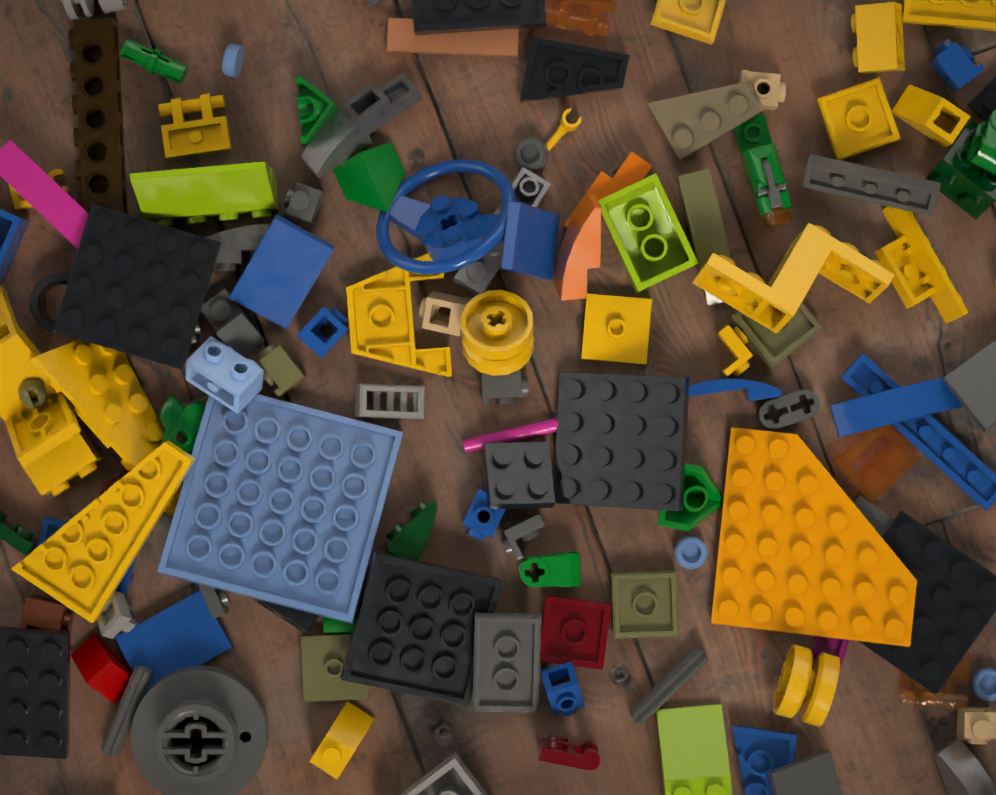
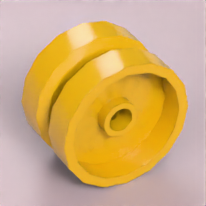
(497, 332)
(806, 685)

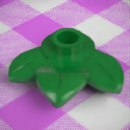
(182, 421)

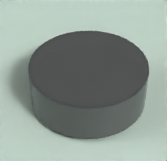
(531, 153)

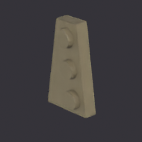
(704, 116)

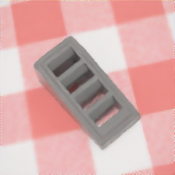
(376, 389)

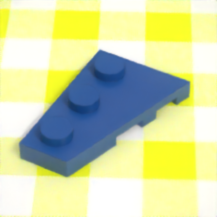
(760, 752)

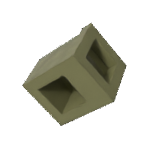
(280, 369)

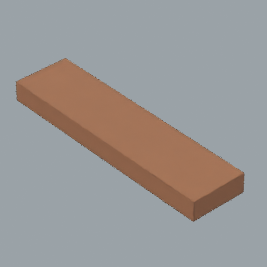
(478, 43)

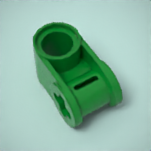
(983, 147)
(559, 570)

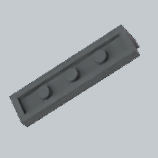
(871, 185)

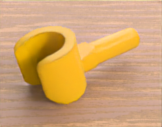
(562, 129)

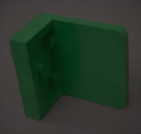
(962, 181)

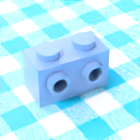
(224, 374)

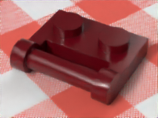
(558, 751)

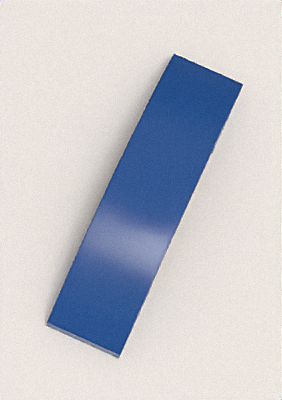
(752, 389)
(893, 406)

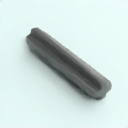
(668, 685)
(126, 710)

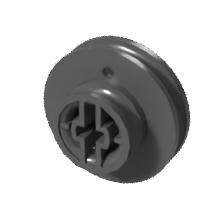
(220, 707)

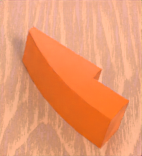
(630, 172)
(579, 250)

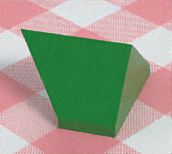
(313, 109)
(371, 177)
(700, 501)

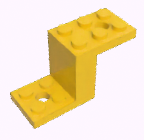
(809, 254)
(37, 428)

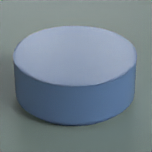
(233, 60)
(690, 552)
(984, 683)

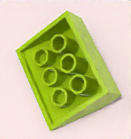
(207, 193)

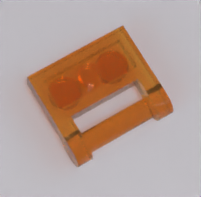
(882, 468)

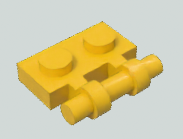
(195, 136)

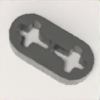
(791, 416)

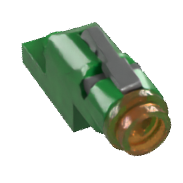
(764, 171)

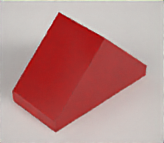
(102, 668)

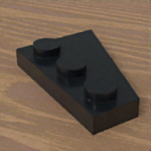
(570, 70)

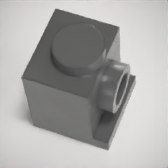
(303, 203)
(504, 388)

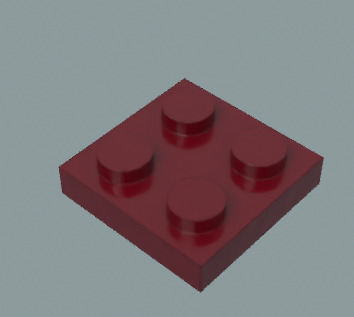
(574, 631)

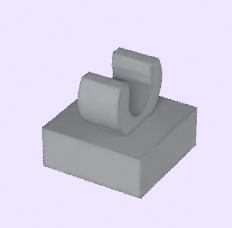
(116, 616)

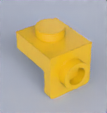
(735, 341)

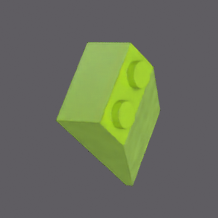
(646, 233)
(693, 750)

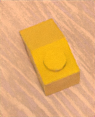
(342, 740)

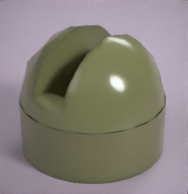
(29, 385)

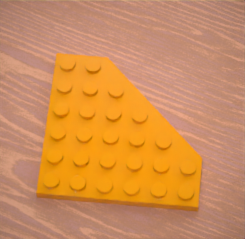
(801, 550)

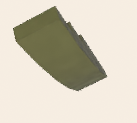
(703, 219)

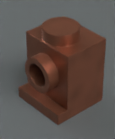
(46, 614)

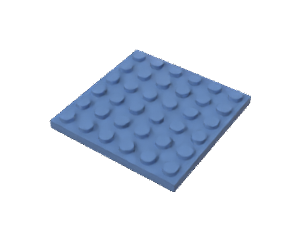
(282, 505)

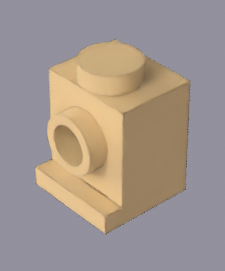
(776, 92)
(435, 319)
(976, 724)

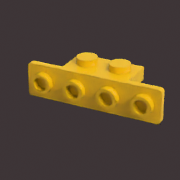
(917, 267)

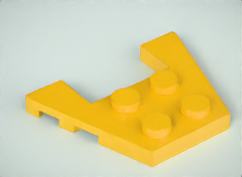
(384, 323)

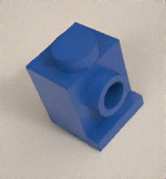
(955, 65)
(312, 335)
(475, 527)
(565, 697)

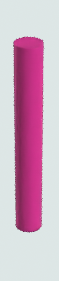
(511, 435)

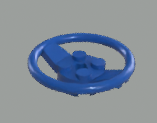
(449, 227)

